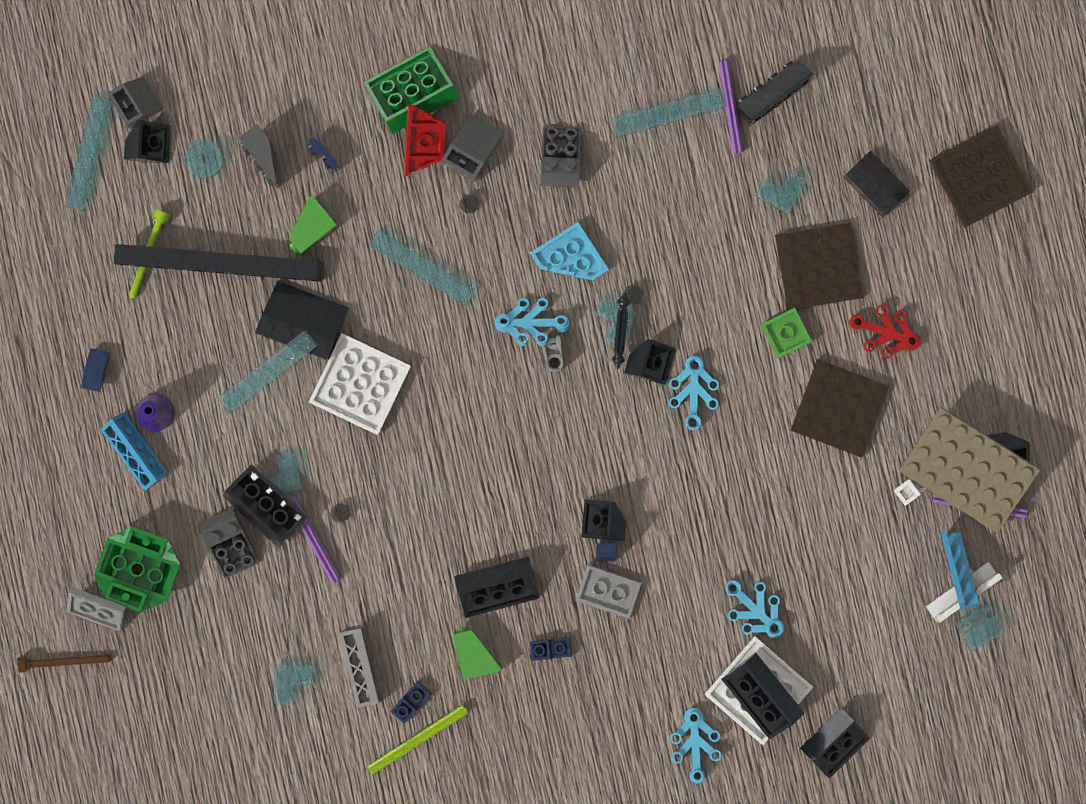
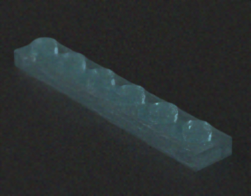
(667, 113)
(88, 153)
(421, 267)
(267, 371)

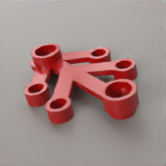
(888, 332)

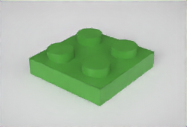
(786, 333)

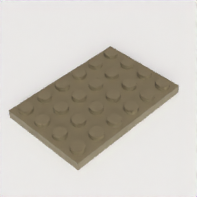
(969, 470)

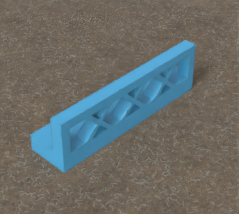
(135, 448)
(960, 570)

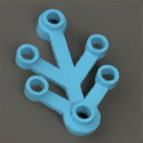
(528, 322)
(694, 389)
(757, 611)
(695, 741)

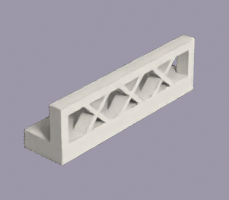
(948, 602)

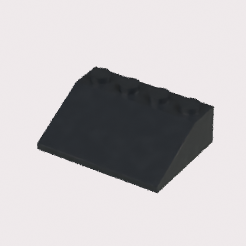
(295, 310)

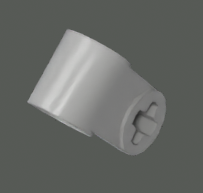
(553, 352)

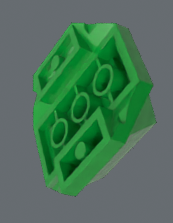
(117, 575)

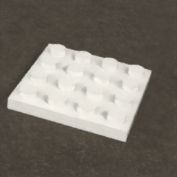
(359, 384)
(725, 700)

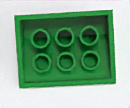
(413, 81)

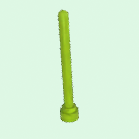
(160, 219)

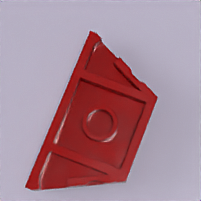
(423, 140)

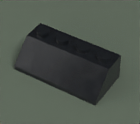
(774, 92)
(264, 506)
(496, 587)
(763, 696)

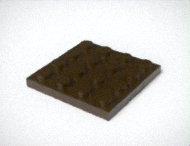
(980, 176)
(818, 266)
(839, 408)

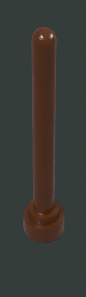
(26, 664)

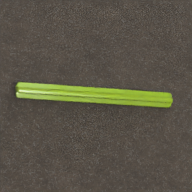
(417, 739)

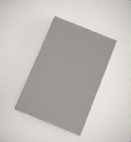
(608, 591)
(96, 609)

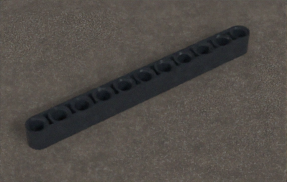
(218, 262)

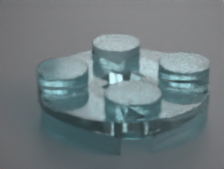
(213, 164)

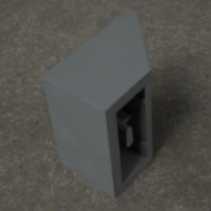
(134, 101)

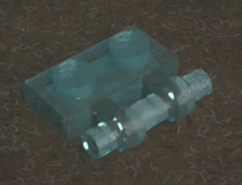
(982, 633)

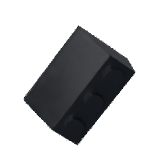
(876, 184)
(835, 743)

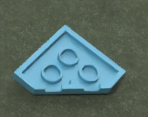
(570, 255)

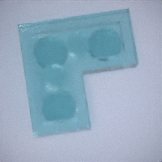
(783, 197)
(608, 310)
(289, 476)
(284, 680)

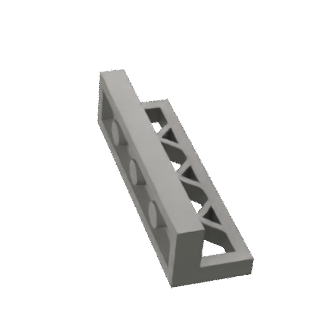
(366, 666)

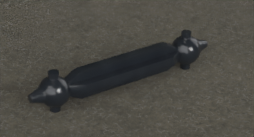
(621, 326)

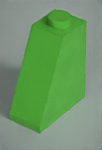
(311, 227)
(473, 655)

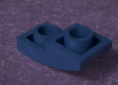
(320, 151)
(95, 370)
(605, 551)
(551, 649)
(411, 702)

